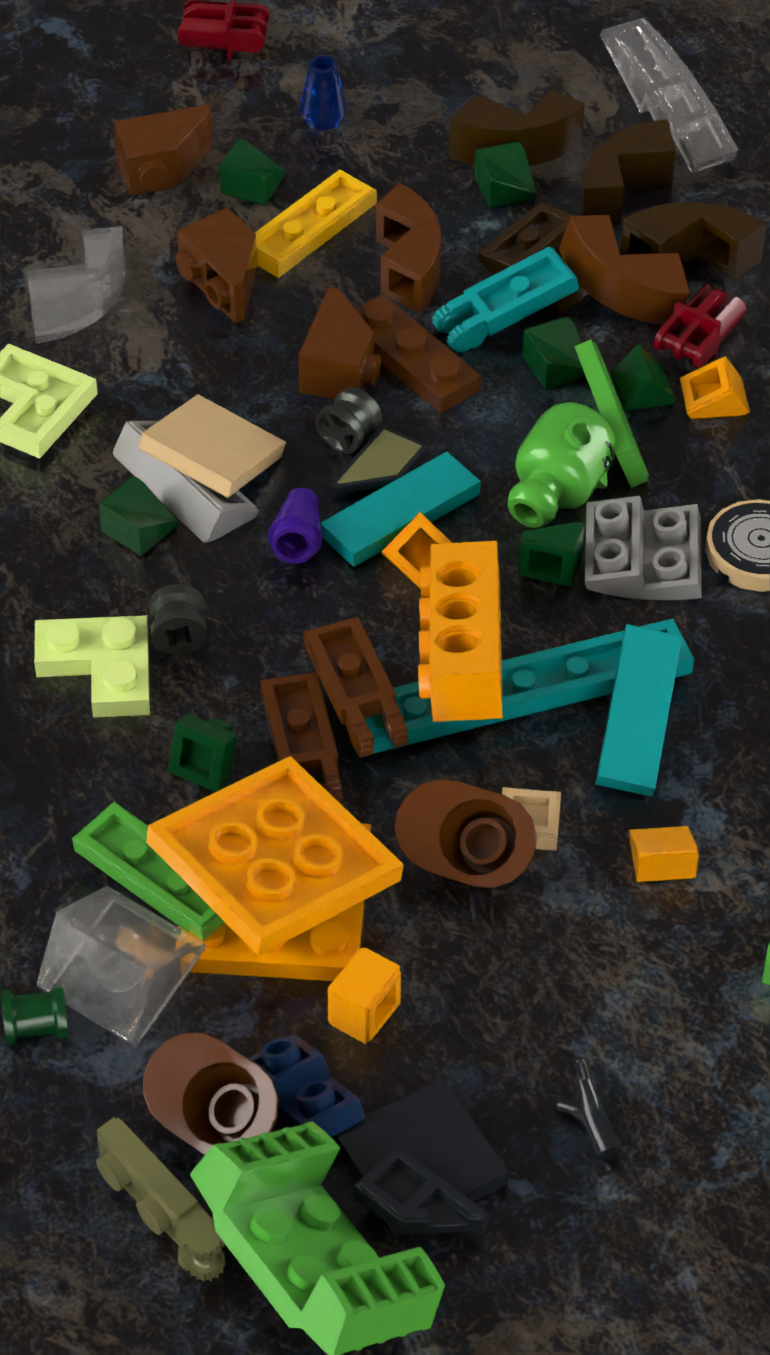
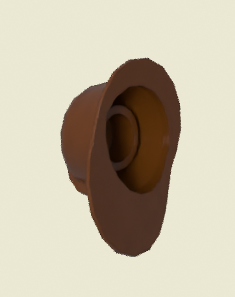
(466, 833)
(208, 1091)

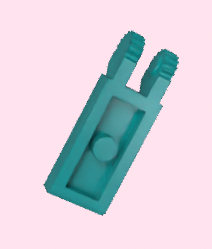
(505, 299)

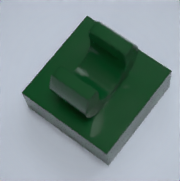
(203, 751)

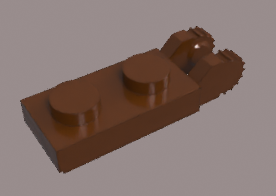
(355, 682)
(302, 726)

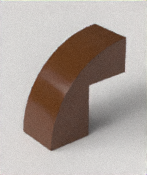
(414, 254)
(630, 284)

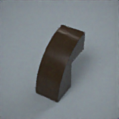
(545, 131)
(628, 161)
(712, 231)

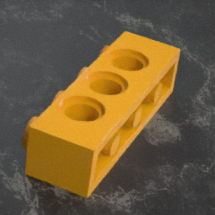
(461, 632)

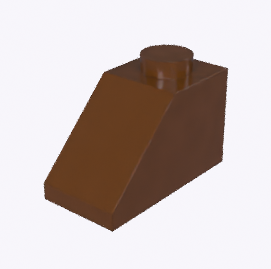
(162, 147)
(337, 350)

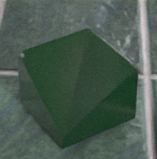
(249, 173)
(504, 174)
(552, 353)
(135, 516)
(552, 553)

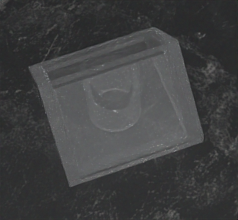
(117, 961)

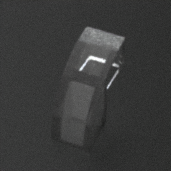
(78, 295)

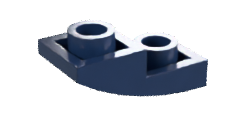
(306, 1088)

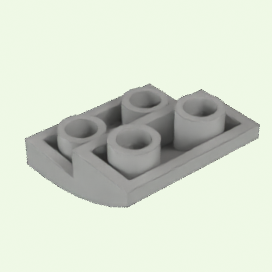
(642, 550)

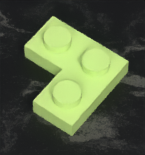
(43, 399)
(108, 650)

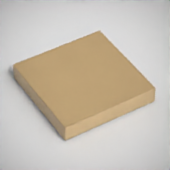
(212, 445)

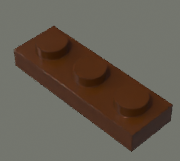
(418, 356)

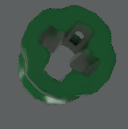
(34, 1014)

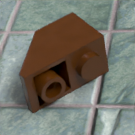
(220, 260)

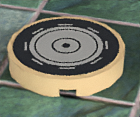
(741, 544)

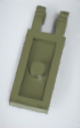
(160, 1199)

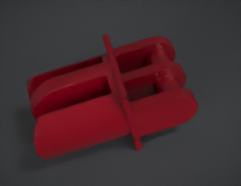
(223, 26)
(700, 325)

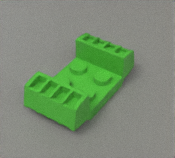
(306, 1249)

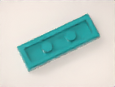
(378, 518)
(639, 710)

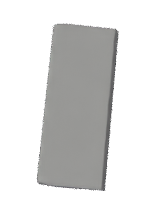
(194, 504)

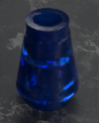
(323, 95)

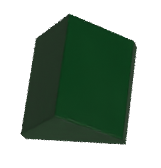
(641, 381)

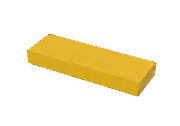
(312, 222)

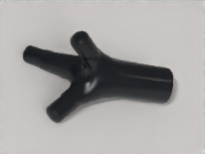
(592, 1112)

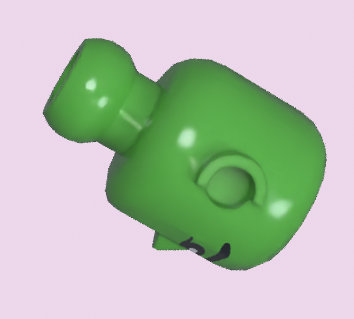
(561, 463)

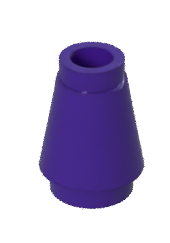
(297, 527)

